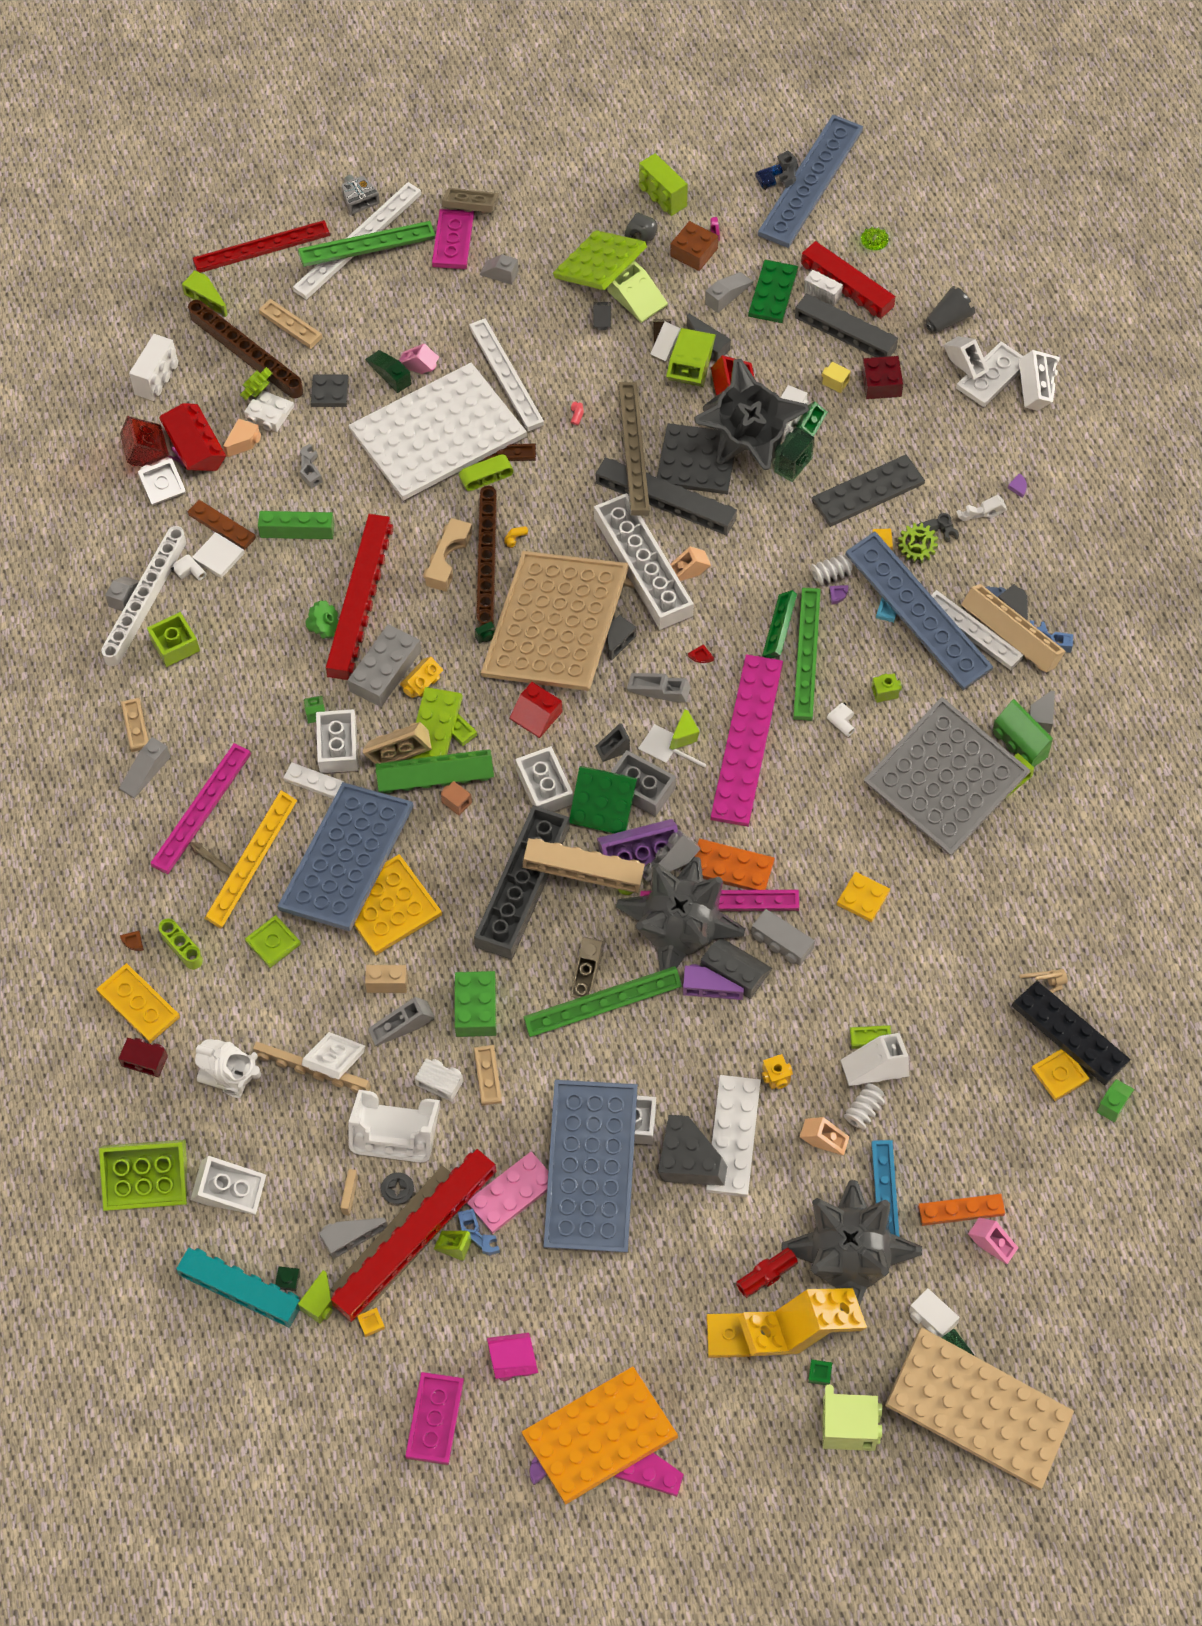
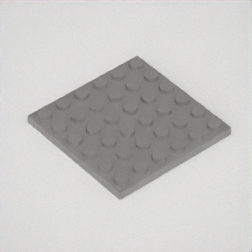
(946, 776)

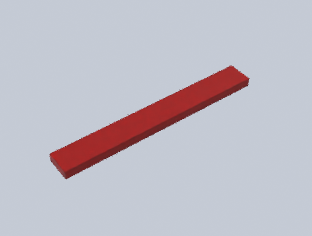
(261, 246)

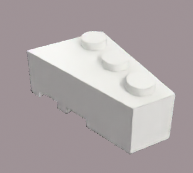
(1037, 379)

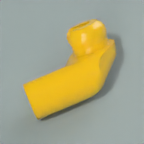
(510, 538)

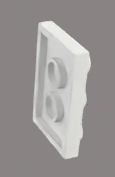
(333, 1055)

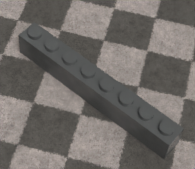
(671, 498)

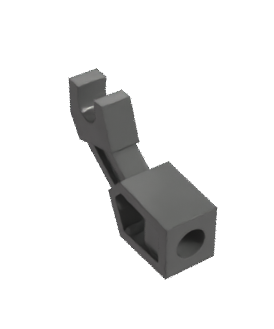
(789, 165)

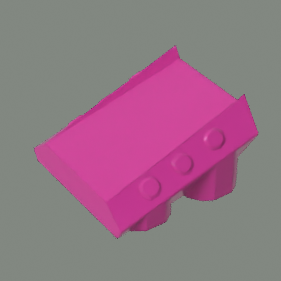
(512, 1356)

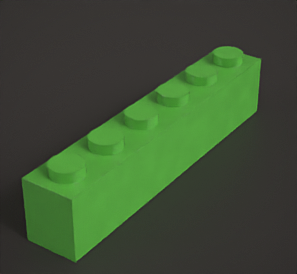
(434, 770)

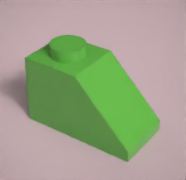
(1115, 1100)

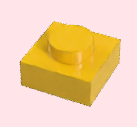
(371, 1322)

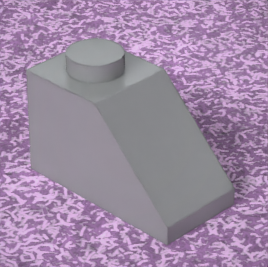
(501, 268)
(120, 592)
(1043, 711)

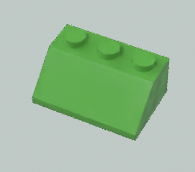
(1022, 734)

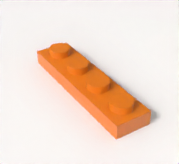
(961, 1209)

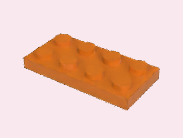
(735, 865)

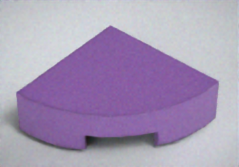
(1018, 485)
(838, 593)
(536, 1471)

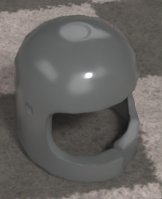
(643, 224)

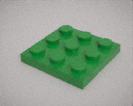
(602, 800)

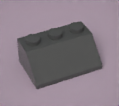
(736, 966)

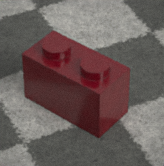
(143, 1056)

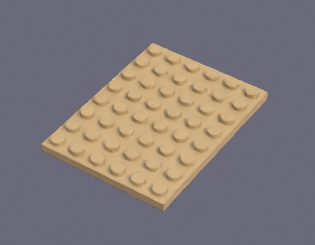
(555, 620)

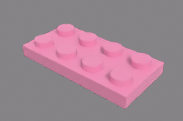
(510, 1192)

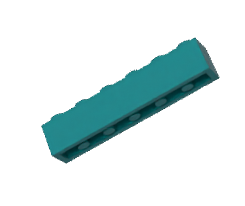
(239, 1287)

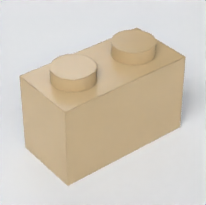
(386, 978)

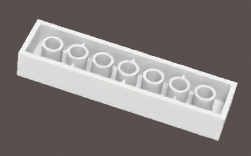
(647, 564)

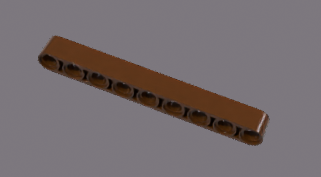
(245, 348)
(487, 549)

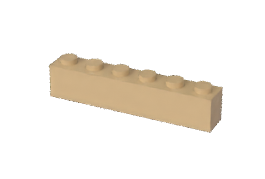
(1013, 628)
(583, 865)

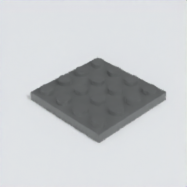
(691, 457)

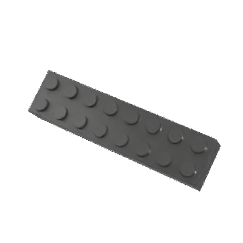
(518, 887)

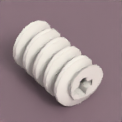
(831, 568)
(864, 1106)

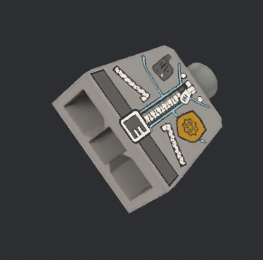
(359, 194)

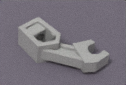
(307, 465)

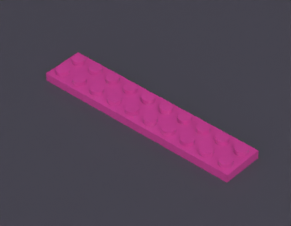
(746, 740)

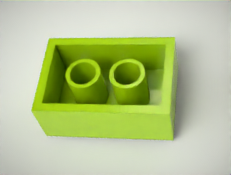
(663, 184)

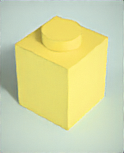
(836, 377)

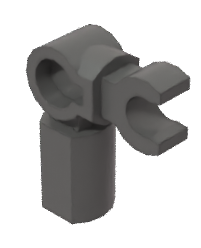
(943, 523)

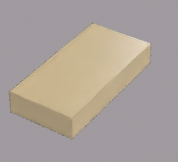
(349, 1192)

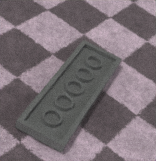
(868, 490)

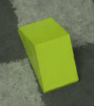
(685, 733)
(454, 1243)

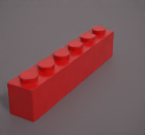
(855, 283)

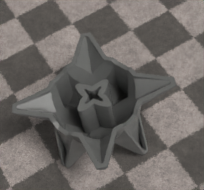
(749, 417)
(680, 913)
(852, 1242)

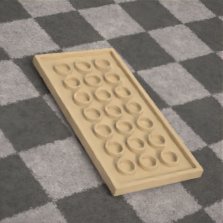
(980, 1408)

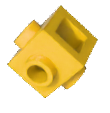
(776, 1072)

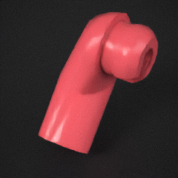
(579, 411)

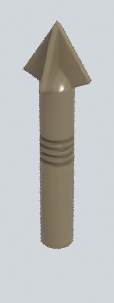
(199, 849)

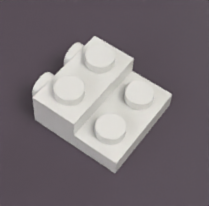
(268, 411)
(161, 481)

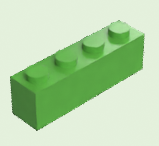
(296, 525)

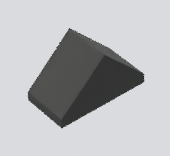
(614, 743)

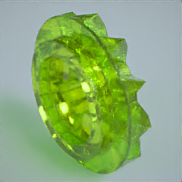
(879, 243)

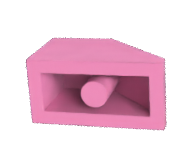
(419, 359)
(993, 1239)

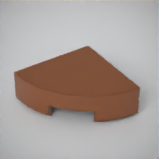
(132, 940)

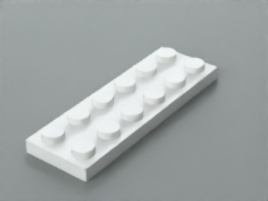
(735, 1131)

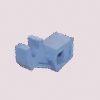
(1065, 638)
(483, 1242)

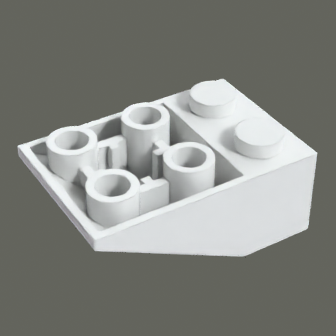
(877, 1061)

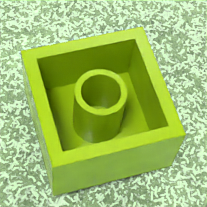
(173, 639)

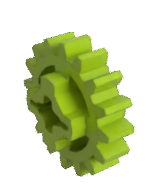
(255, 383)
(919, 537)

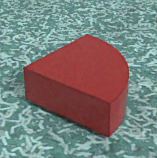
(701, 654)

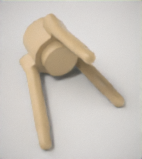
(1054, 977)

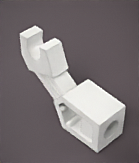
(988, 508)

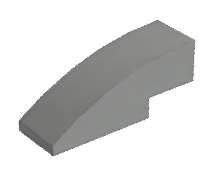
(659, 686)

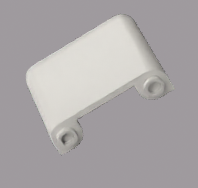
(392, 1130)

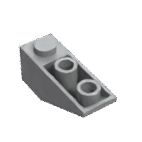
(675, 854)

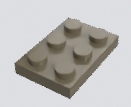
(470, 200)

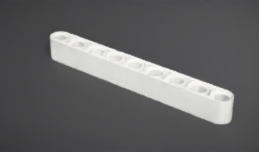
(174, 544)

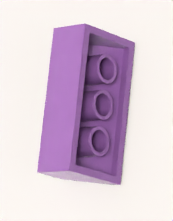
(638, 843)

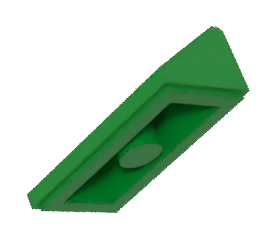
(812, 419)

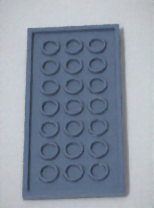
(345, 856)
(590, 1166)

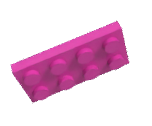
(453, 239)
(434, 1418)

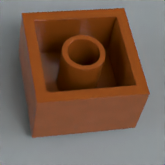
(694, 245)

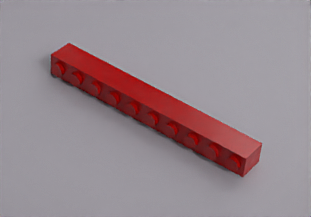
(358, 597)
(413, 1235)

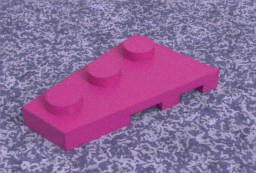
(654, 1474)

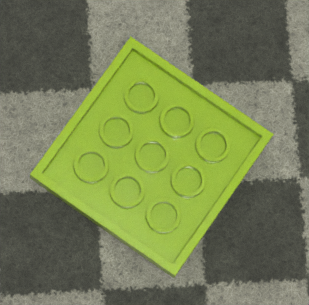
(600, 259)

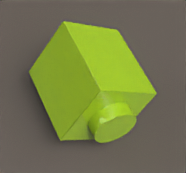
(886, 687)

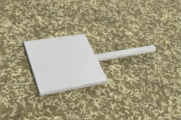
(658, 743)

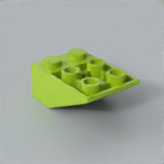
(691, 357)

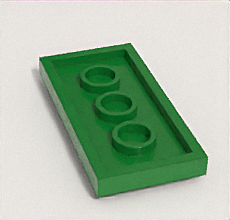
(773, 291)

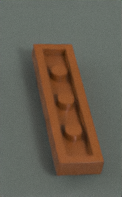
(221, 524)

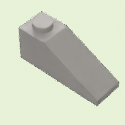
(726, 290)
(145, 767)
(402, 1021)
(348, 1234)

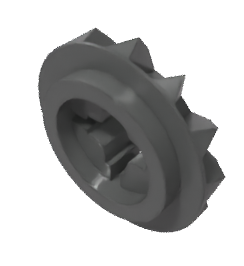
(391, 1181)

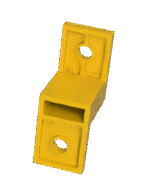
(802, 1321)

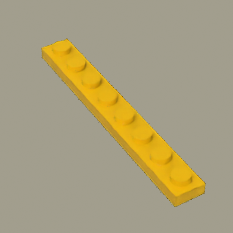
(250, 859)

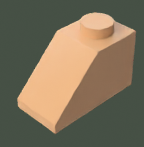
(241, 438)
(690, 563)
(824, 1135)

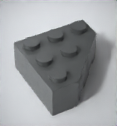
(689, 1155)

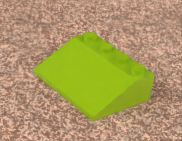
(143, 1174)

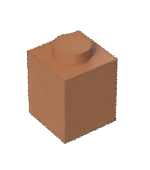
(456, 798)

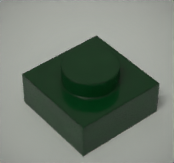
(485, 632)
(287, 1278)

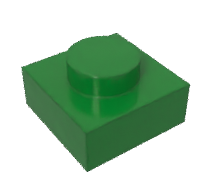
(820, 1372)

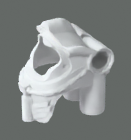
(225, 1066)

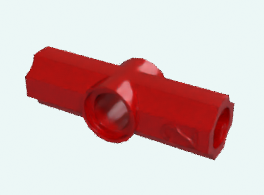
(767, 1272)

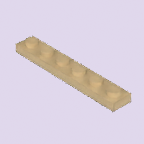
(286, 1059)

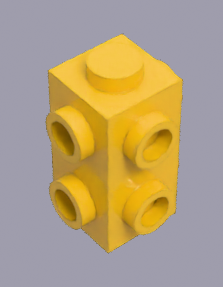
(421, 676)

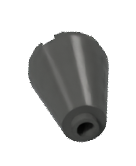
(950, 310)

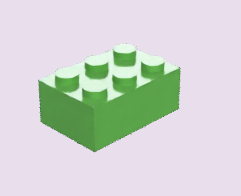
(475, 1004)

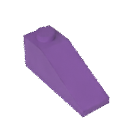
(705, 983)

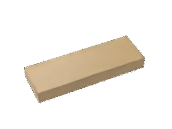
(135, 724)
(487, 1075)

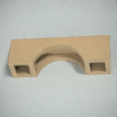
(455, 536)

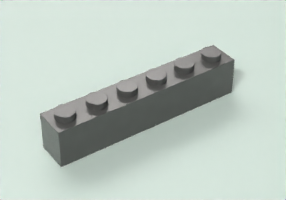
(845, 327)

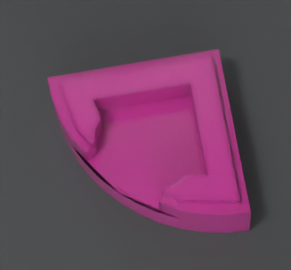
(714, 226)

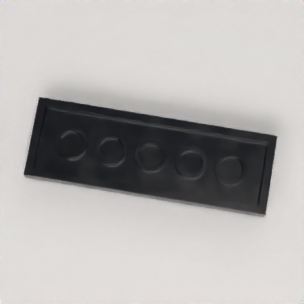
(1071, 1032)

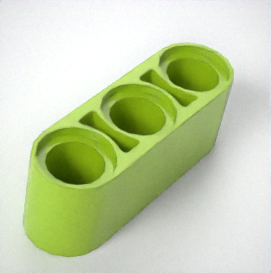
(486, 472)
(177, 936)

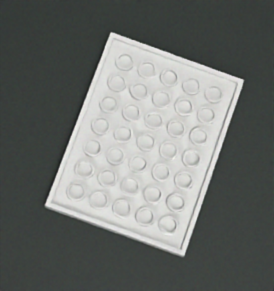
(437, 431)

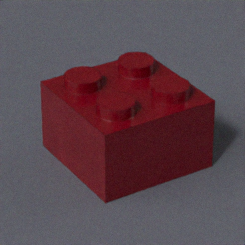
(882, 377)

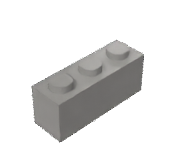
(782, 937)

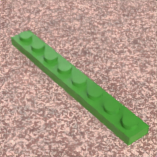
(366, 243)
(807, 654)
(602, 1001)

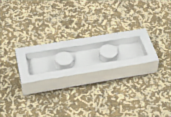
(312, 780)

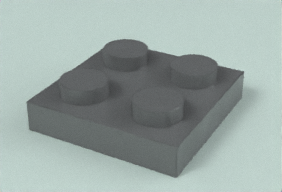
(329, 390)

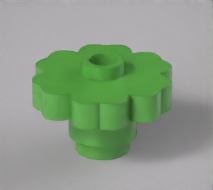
(322, 619)

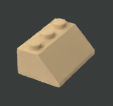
(399, 744)

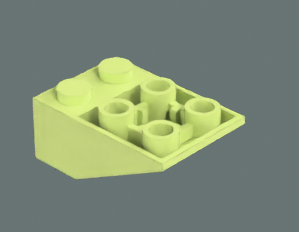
(637, 292)

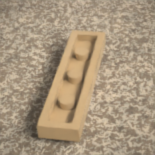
(290, 323)

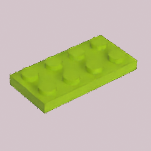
(438, 714)

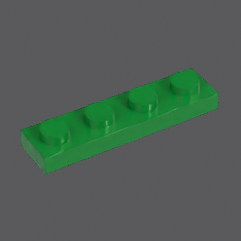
(779, 624)

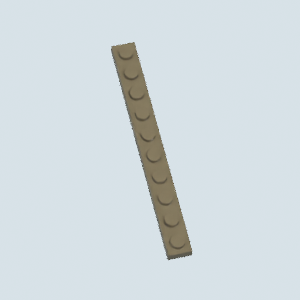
(633, 449)

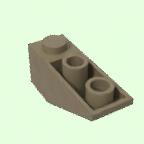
(587, 967)

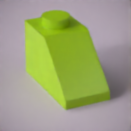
(317, 1300)

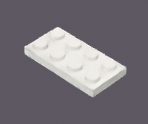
(1003, 368)

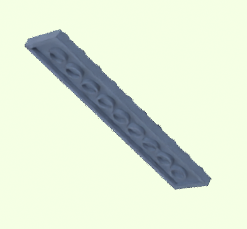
(811, 181)
(919, 610)

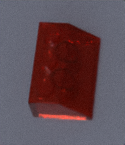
(143, 442)

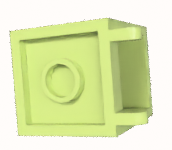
(851, 1421)

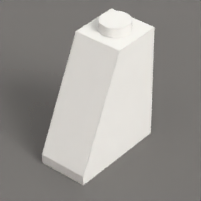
(967, 356)

